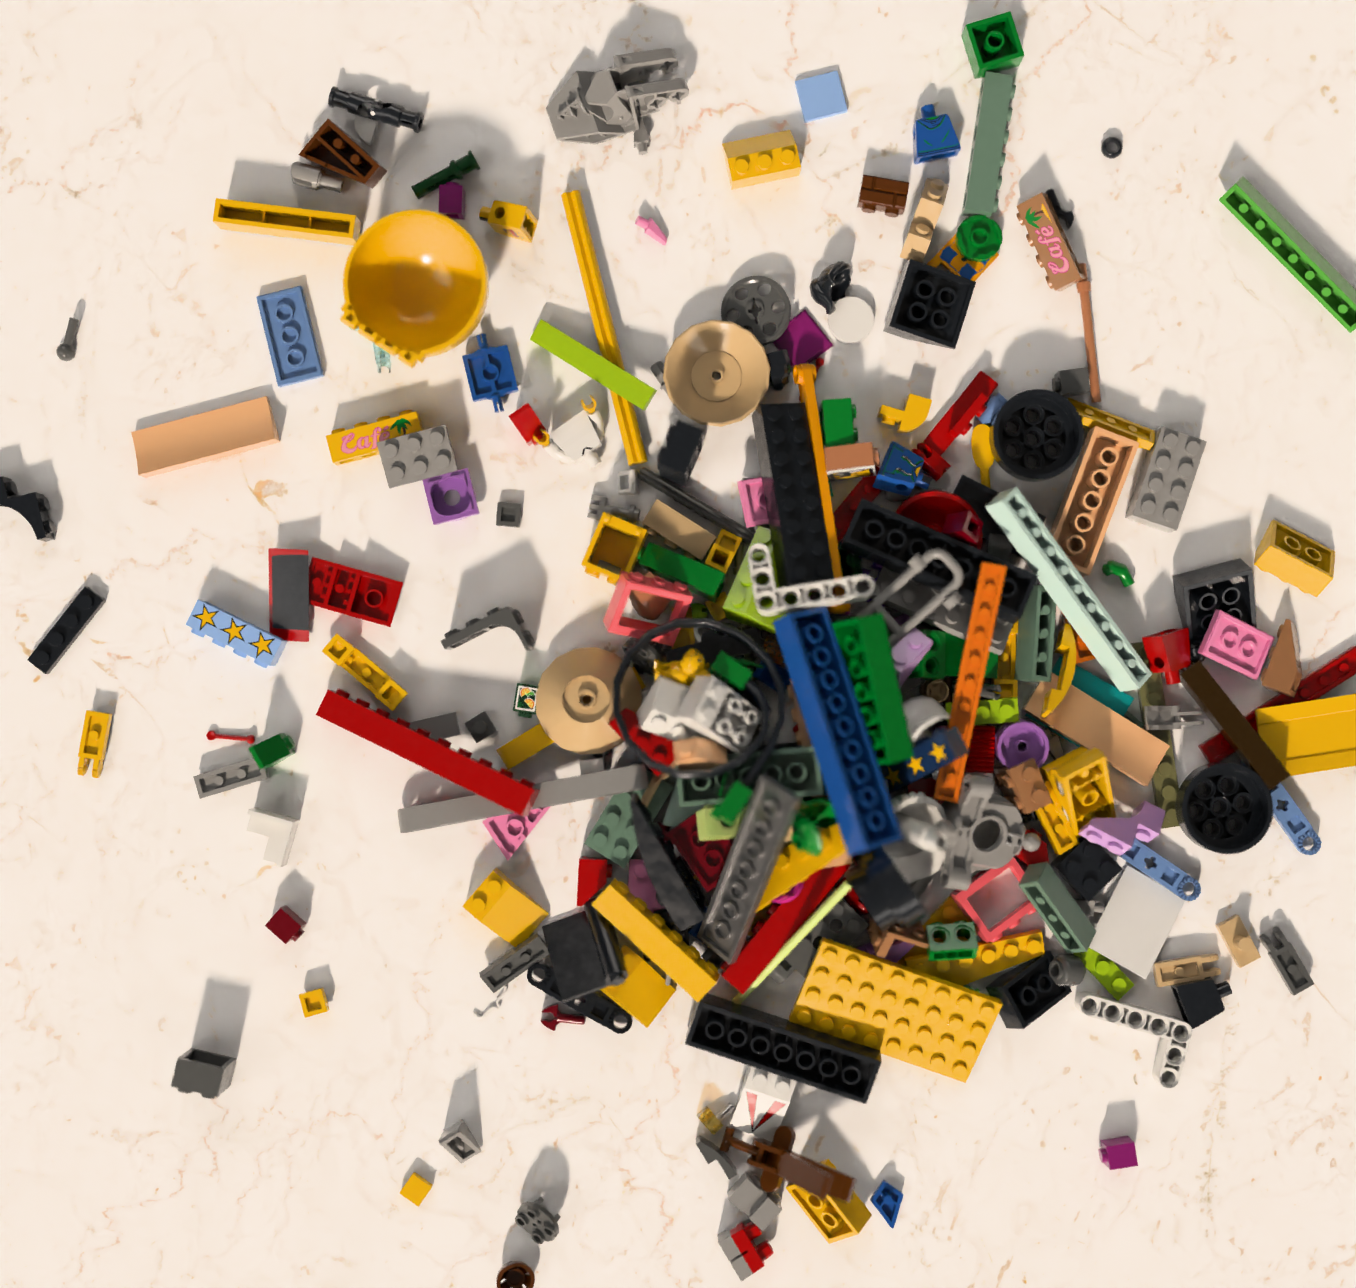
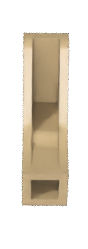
(924, 220)

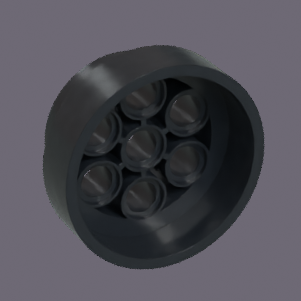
(1048, 408)
(1251, 819)
(884, 890)

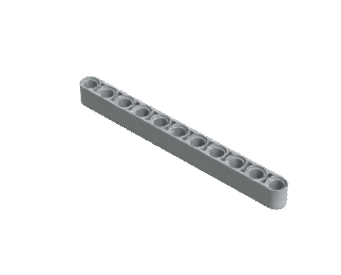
(551, 794)

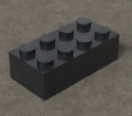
(681, 453)

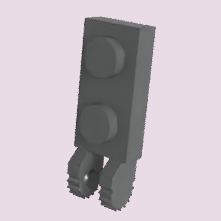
(1287, 962)

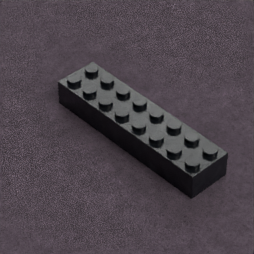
(792, 494)
(895, 539)
(783, 1048)

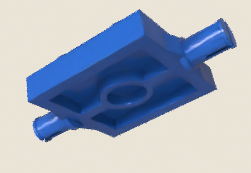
(490, 373)

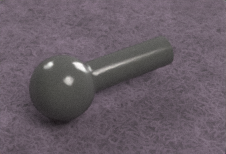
(66, 350)

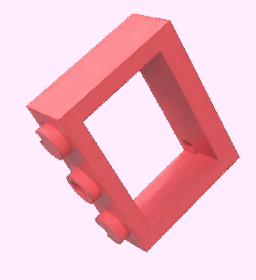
(657, 586)
(977, 882)

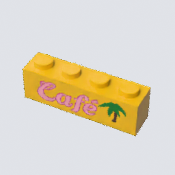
(361, 441)

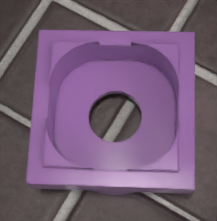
(438, 486)

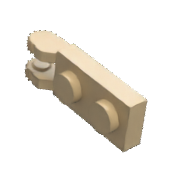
(1184, 969)

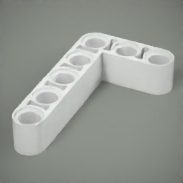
(801, 591)
(1143, 1024)

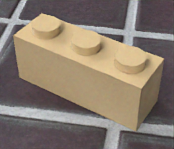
(678, 531)

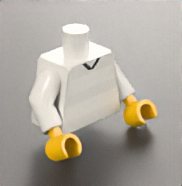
(577, 437)

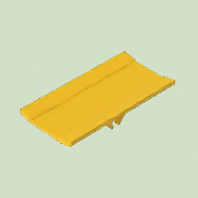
(1311, 733)

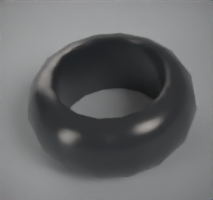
(1114, 140)

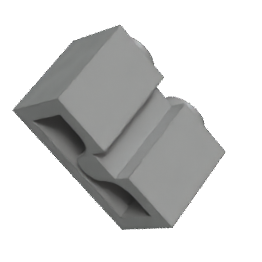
(756, 1203)

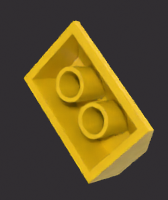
(761, 159)
(1295, 558)
(832, 1217)

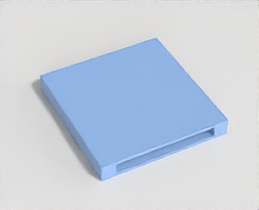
(821, 96)

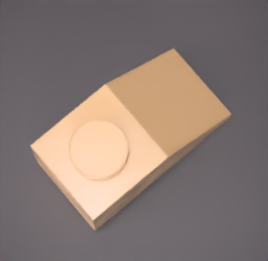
(699, 754)

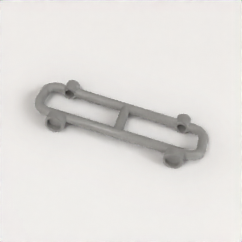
(947, 596)

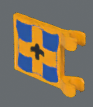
(957, 264)

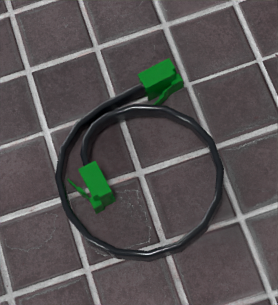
(735, 675)

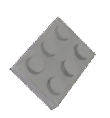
(417, 456)

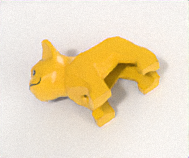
(683, 671)

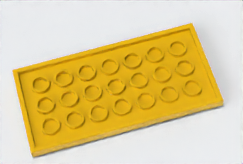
(895, 1010)

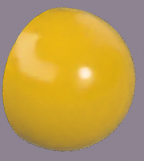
(415, 285)

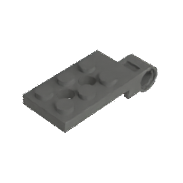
(803, 954)

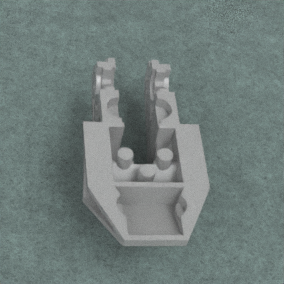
(594, 111)

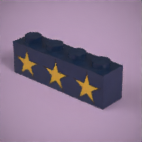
(928, 757)

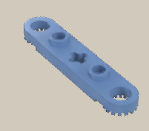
(1293, 820)
(1162, 872)

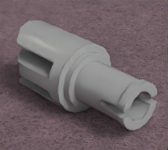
(314, 178)

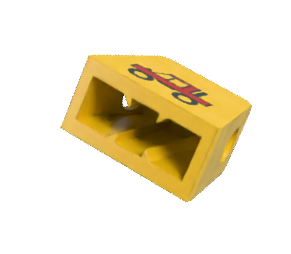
(510, 220)

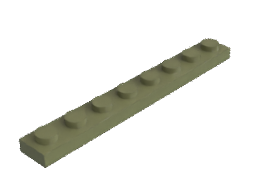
(1165, 777)

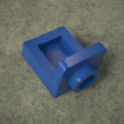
(764, 676)

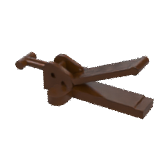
(782, 1163)

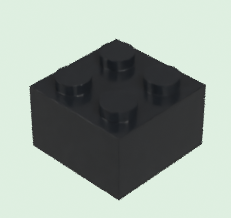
(1086, 868)

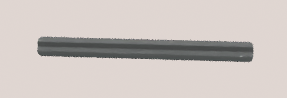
(695, 504)

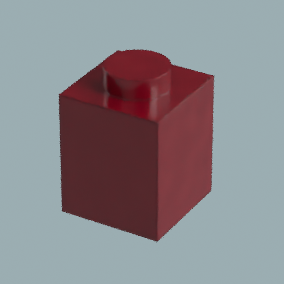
(963, 527)
(286, 925)

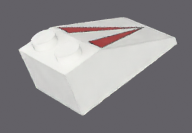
(762, 1103)

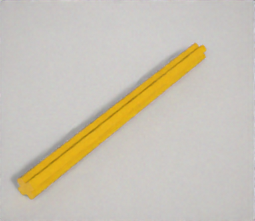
(602, 320)

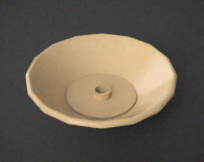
(720, 349)
(561, 694)

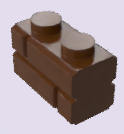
(882, 195)

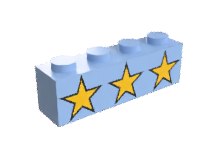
(236, 633)

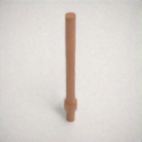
(1083, 289)

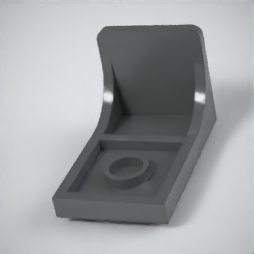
(495, 618)

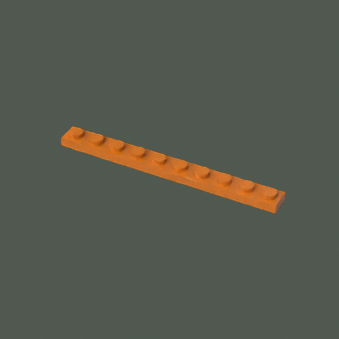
(971, 673)

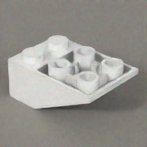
(719, 713)

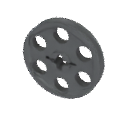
(764, 303)

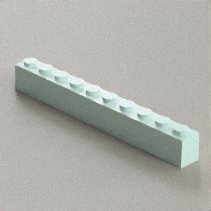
(1068, 590)

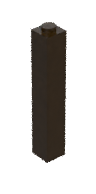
(1232, 724)

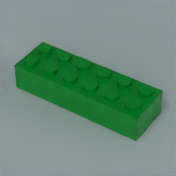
(875, 684)

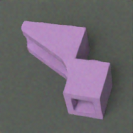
(908, 653)
(1119, 833)

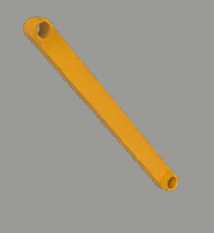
(805, 377)

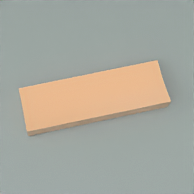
(205, 437)
(1097, 726)

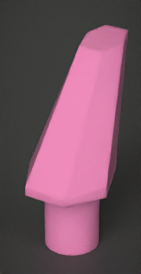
(651, 229)

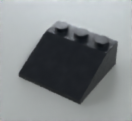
(929, 305)
(1214, 587)

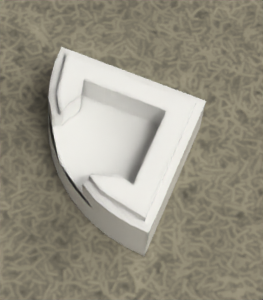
(365, 128)

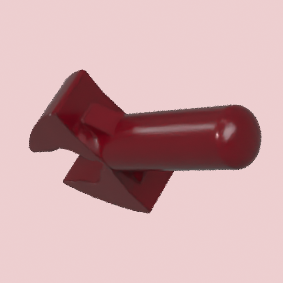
(560, 1017)

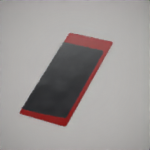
(289, 594)

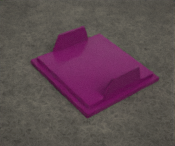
(803, 340)

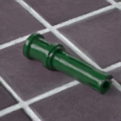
(456, 169)

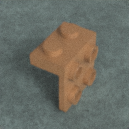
(1023, 786)
(882, 941)

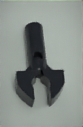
(1061, 214)

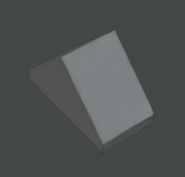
(459, 1142)

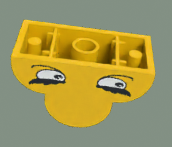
(1081, 786)

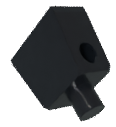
(1200, 999)

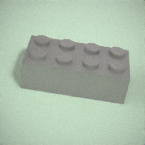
(1166, 480)

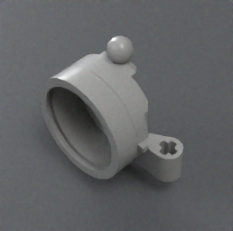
(976, 804)

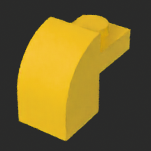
(912, 416)
(723, 551)

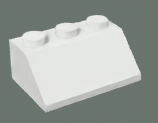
(660, 709)

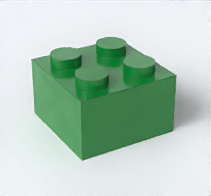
(992, 44)
(837, 421)

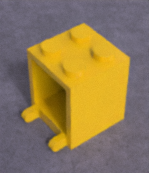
(614, 543)

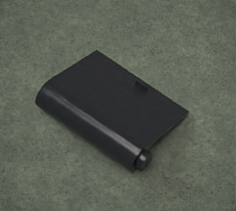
(584, 953)

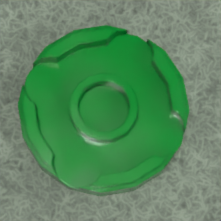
(978, 238)

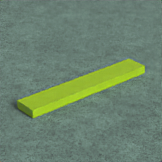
(593, 365)

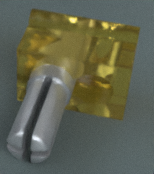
(713, 1122)

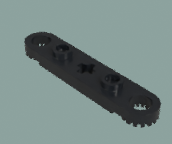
(595, 1007)

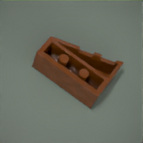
(341, 154)

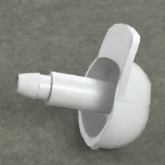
(920, 715)
(922, 844)

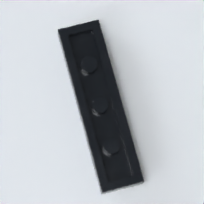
(66, 630)

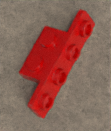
(960, 414)

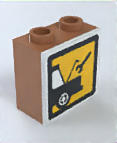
(851, 461)

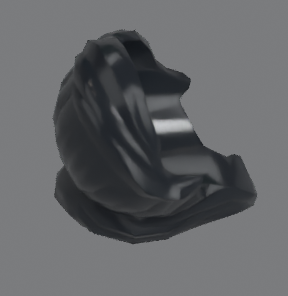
(831, 285)

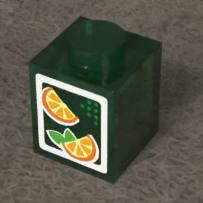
(525, 700)

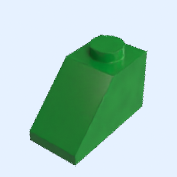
(273, 750)

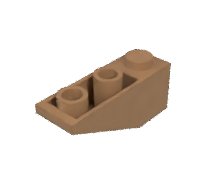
(1285, 665)

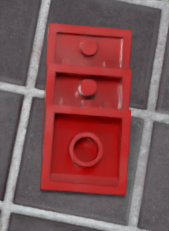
(353, 591)

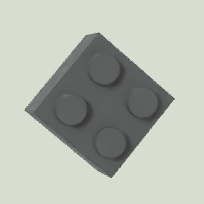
(203, 1073)

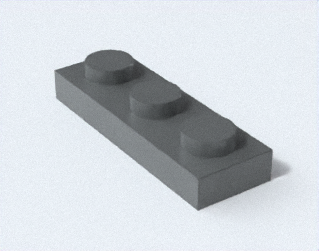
(514, 962)

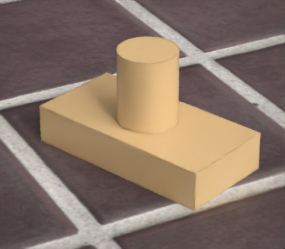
(1238, 941)

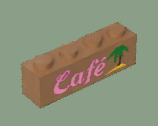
(1050, 242)

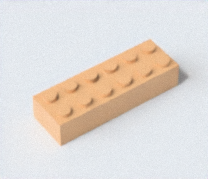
(1092, 496)

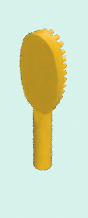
(982, 452)

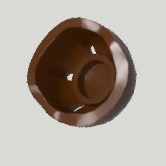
(515, 1275)

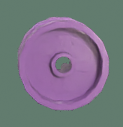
(1008, 737)

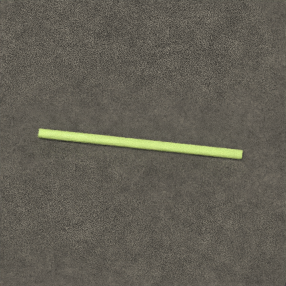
(797, 938)

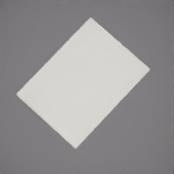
(1136, 922)

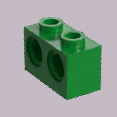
(933, 663)
(952, 947)

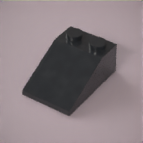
(1027, 992)

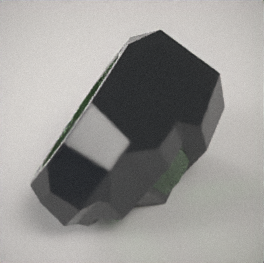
(780, 369)

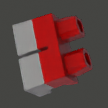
(742, 1251)

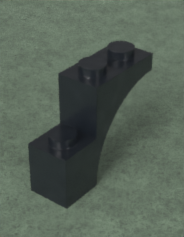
(31, 506)

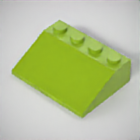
(740, 601)

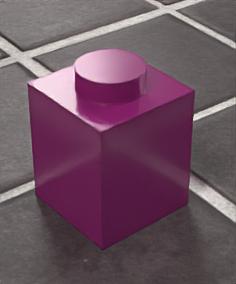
(452, 201)
(1118, 1153)

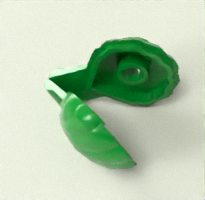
(815, 814)

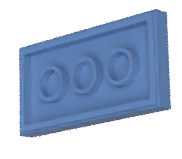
(290, 336)

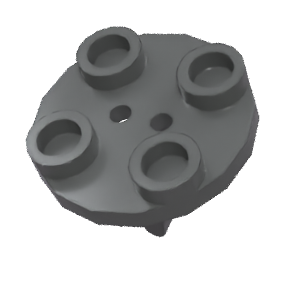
(645, 658)
(538, 1221)

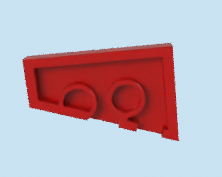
(653, 745)

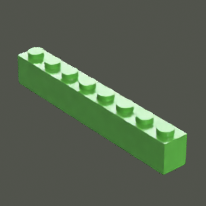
(1292, 251)

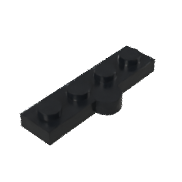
(712, 645)

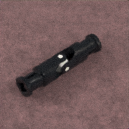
(385, 112)

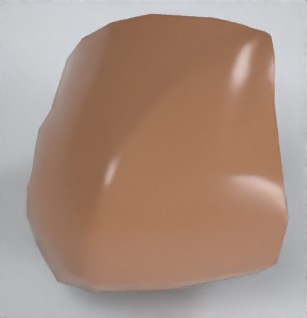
(648, 605)

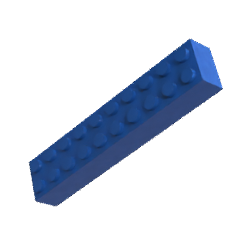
(837, 730)

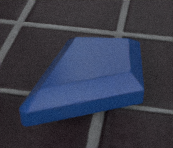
(887, 1201)

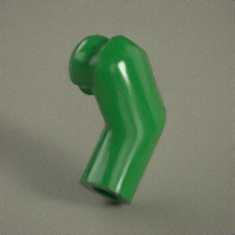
(1120, 570)

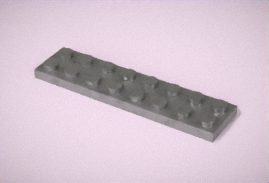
(748, 868)

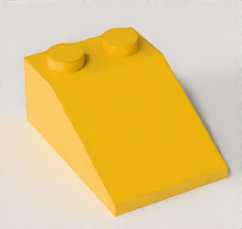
(505, 908)
(643, 990)

